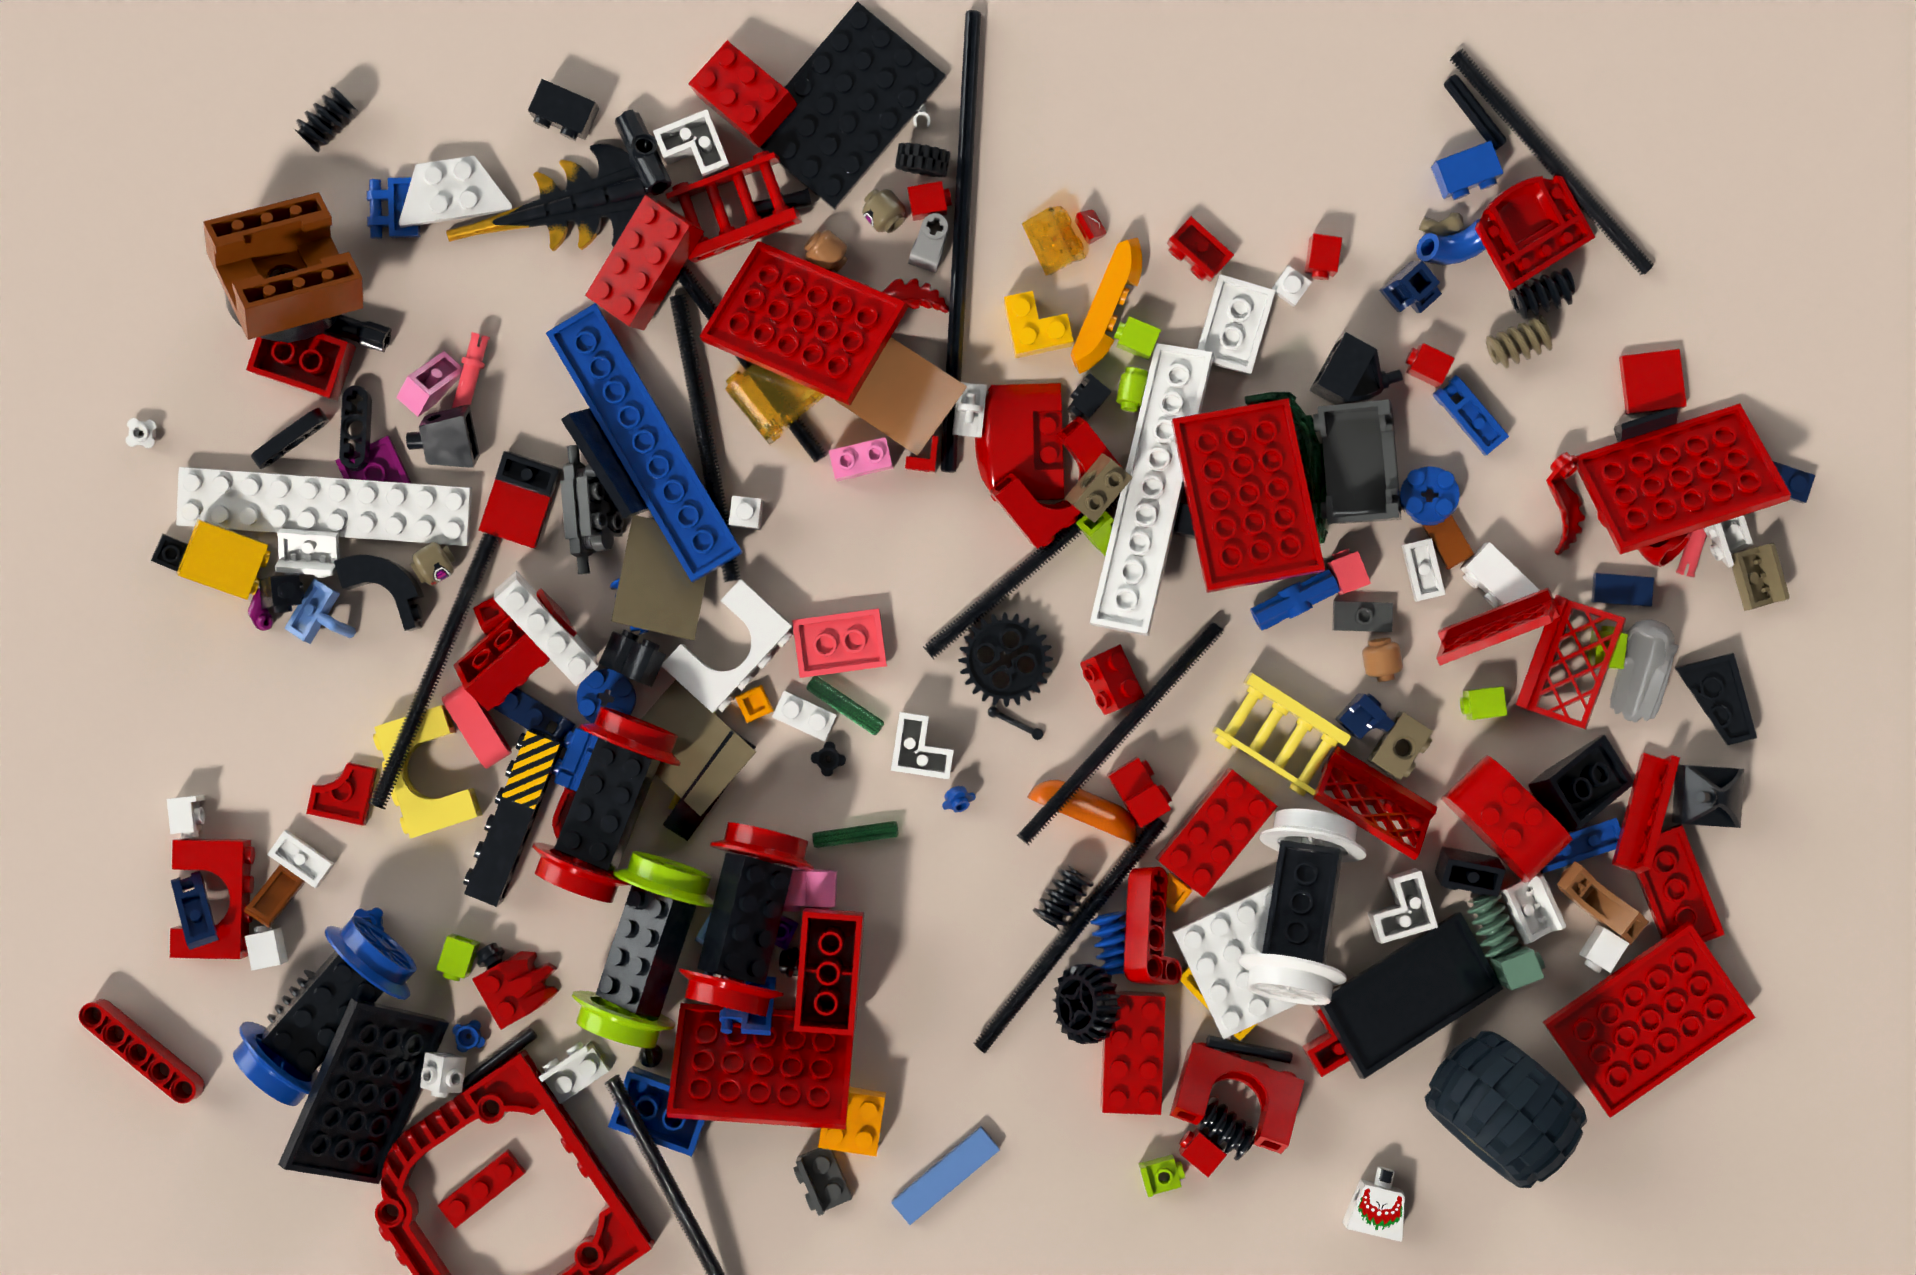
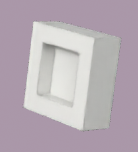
(1291, 286)

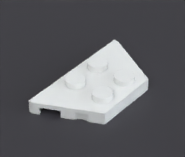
(451, 192)

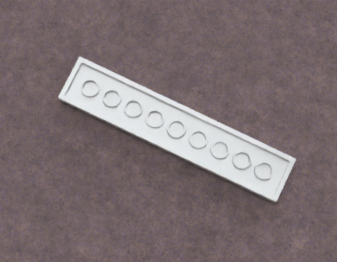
(1152, 497)
(325, 504)

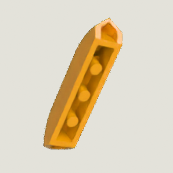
(1122, 269)

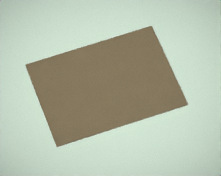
(654, 586)
(698, 739)

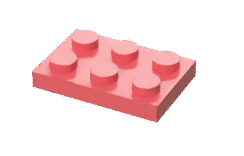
(839, 643)

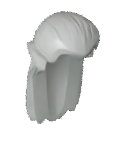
(1646, 671)

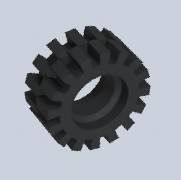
(922, 159)

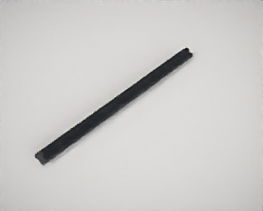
(1555, 166)
(708, 309)
(700, 420)
(1006, 586)
(432, 672)
(1119, 733)
(1070, 935)
(664, 1177)

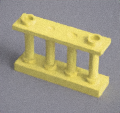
(1306, 722)

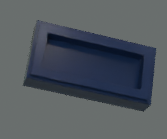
(1622, 589)

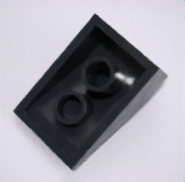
(1582, 784)

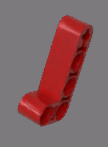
(1146, 929)

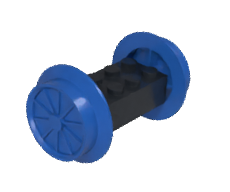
(289, 1051)

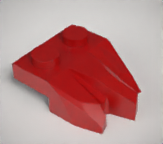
(515, 987)

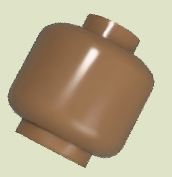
(826, 250)
(1382, 659)

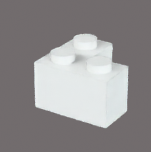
(695, 137)
(913, 755)
(1411, 910)

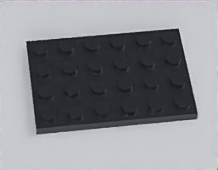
(851, 104)
(362, 1092)

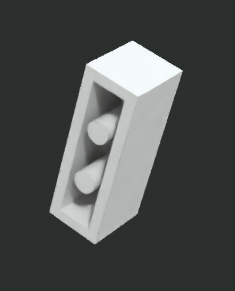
(1496, 576)

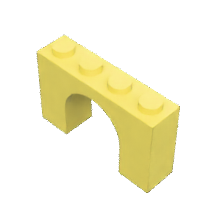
(420, 812)

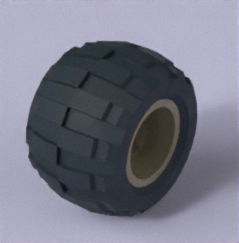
(1506, 1109)

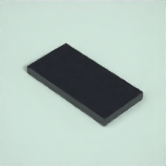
(604, 462)

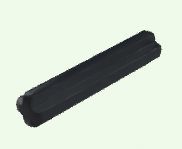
(1474, 111)

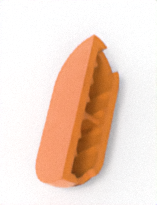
(1089, 810)

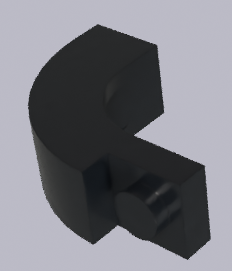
(369, 569)

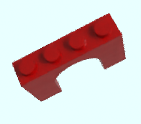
(1042, 521)
(232, 863)
(1277, 1092)

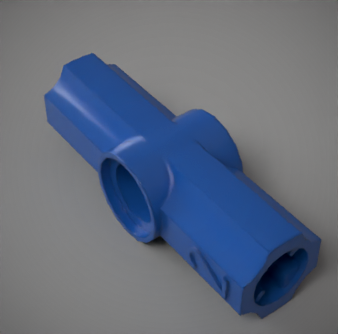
(1295, 600)

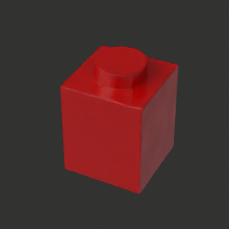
(928, 199)
(1323, 256)
(1429, 364)
(1201, 1151)

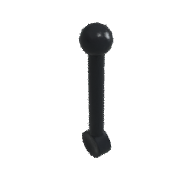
(1036, 733)

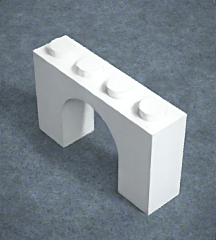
(527, 611)
(766, 631)

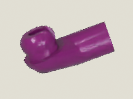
(260, 617)

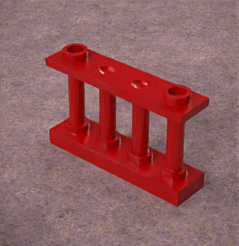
(755, 227)

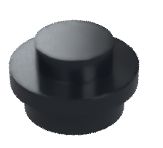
(490, 955)

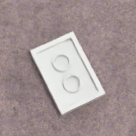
(1236, 323)

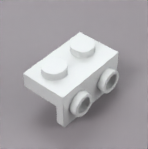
(1728, 538)
(307, 552)
(1533, 908)

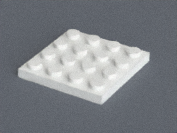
(1213, 953)

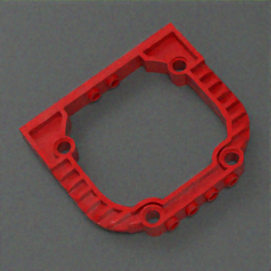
(515, 1088)

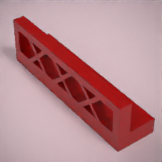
(1645, 812)

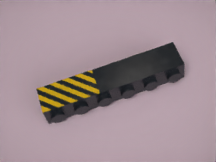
(514, 816)

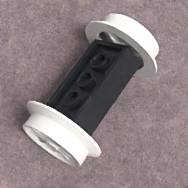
(1302, 906)

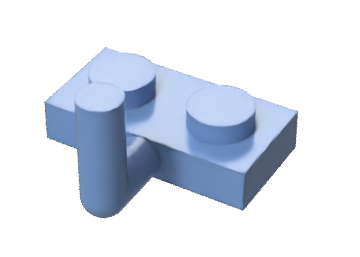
(314, 613)

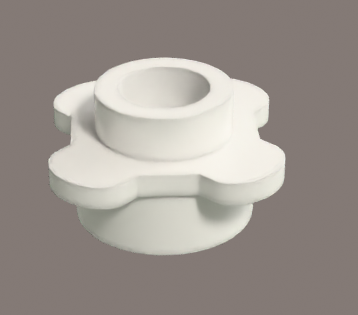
(147, 439)

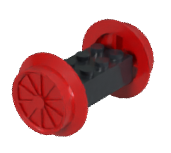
(606, 805)
(746, 917)

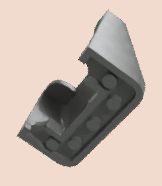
(1359, 462)

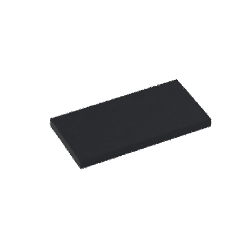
(1410, 995)

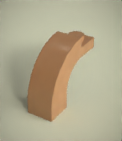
(1601, 903)

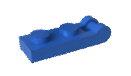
(1471, 416)

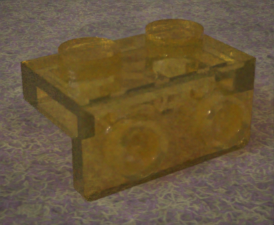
(1054, 239)

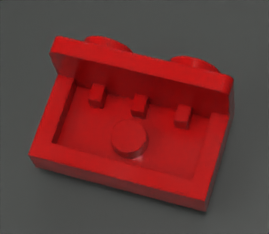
(1199, 249)
(1112, 680)

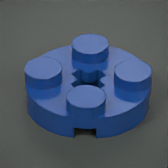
(1425, 479)
(597, 683)

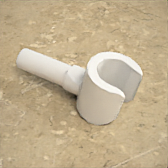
(922, 111)

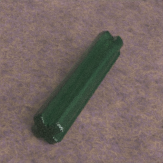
(845, 705)
(855, 834)

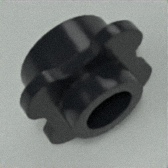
(820, 759)
(789, 962)

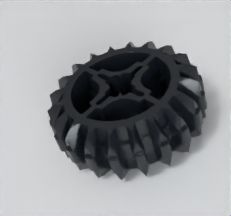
(1086, 1003)

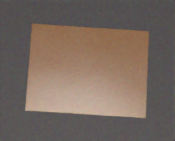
(906, 396)

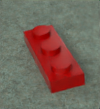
(481, 1188)

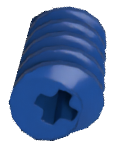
(1111, 941)

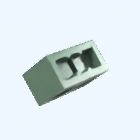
(1518, 967)

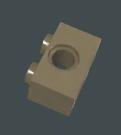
(1098, 487)
(1385, 754)

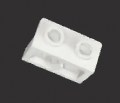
(574, 1072)

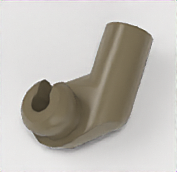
(1446, 227)

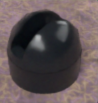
(657, 1055)

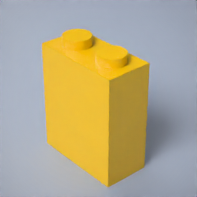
(223, 559)

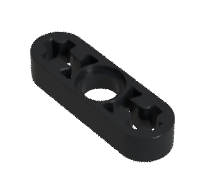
(364, 408)
(289, 438)

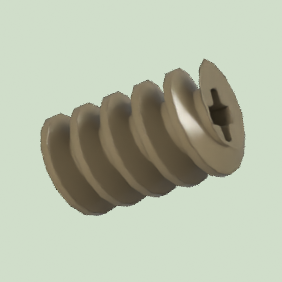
(1519, 341)

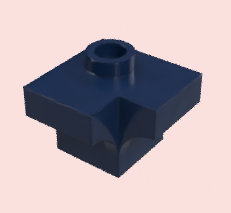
(1412, 286)
(1364, 715)

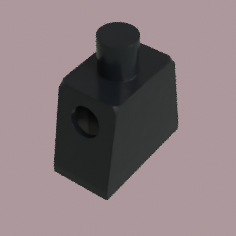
(447, 438)

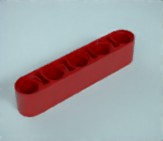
(127, 1049)

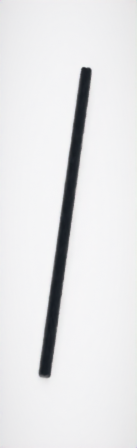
(961, 225)

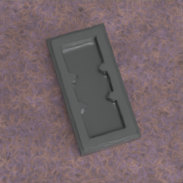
(1362, 616)

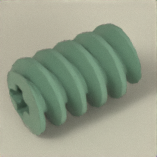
(1493, 925)

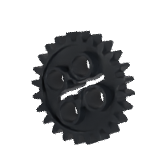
(1019, 682)

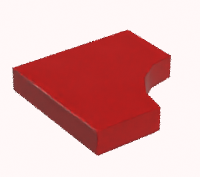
(346, 797)

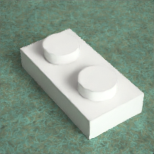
(1423, 569)
(804, 716)
(300, 858)

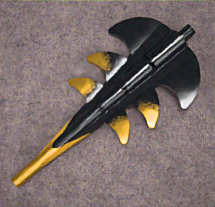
(585, 200)

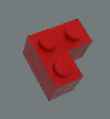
(1138, 791)
(1325, 1051)

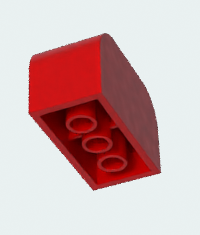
(1507, 818)
(829, 971)

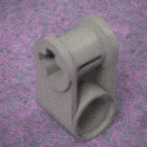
(927, 247)

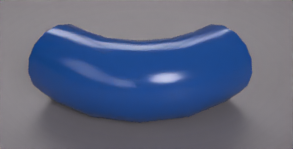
(1451, 248)

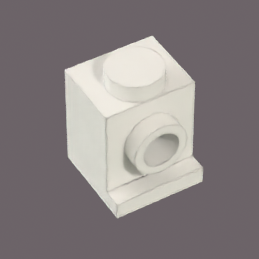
(186, 815)

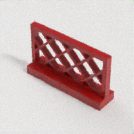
(1496, 625)
(1546, 653)
(1379, 792)

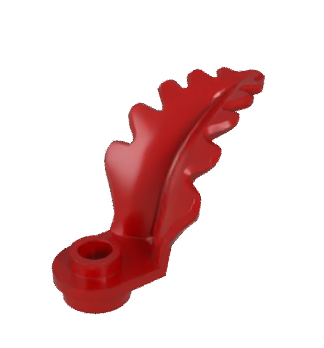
(915, 295)
(1566, 499)

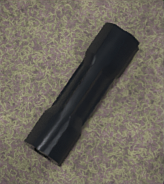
(365, 333)

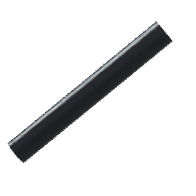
(1249, 1049)
(499, 1058)

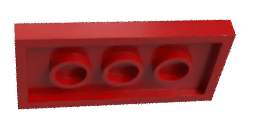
(1677, 889)

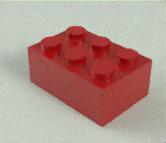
(743, 94)
(309, 364)

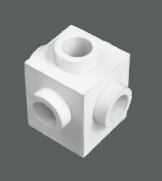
(443, 1073)

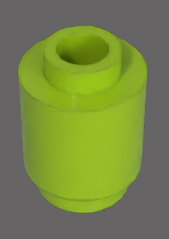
(1131, 388)

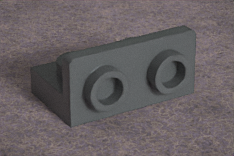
(822, 1179)

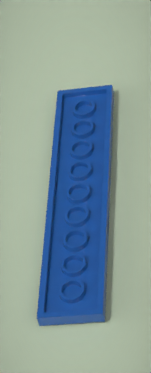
(644, 443)

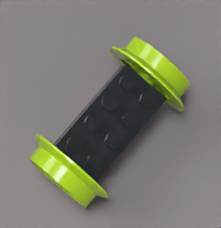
(644, 951)

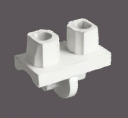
(970, 411)

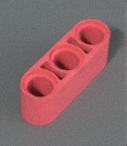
(476, 727)

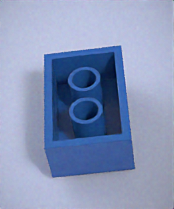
(650, 1097)

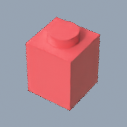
(1348, 571)

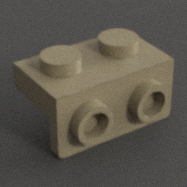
(1759, 576)

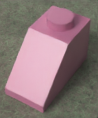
(429, 383)

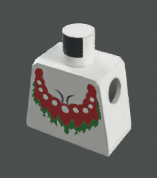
(1377, 1207)

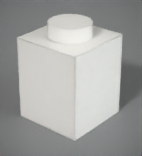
(746, 512)
(266, 947)
(1603, 950)

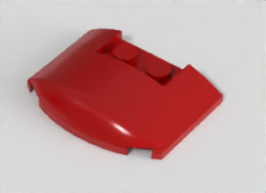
(1532, 228)
(1022, 438)

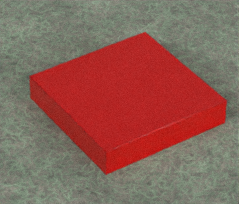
(1652, 381)
(515, 514)

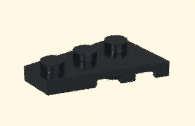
(1721, 695)

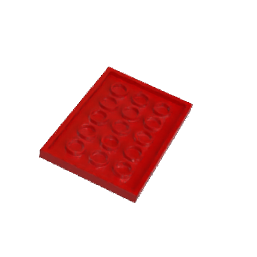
(804, 322)
(1681, 478)
(1247, 495)
(1649, 1019)
(758, 1078)

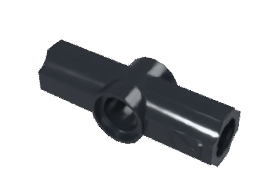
(643, 152)

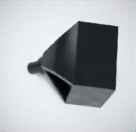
(1352, 373)
(1708, 796)

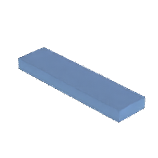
(945, 1175)

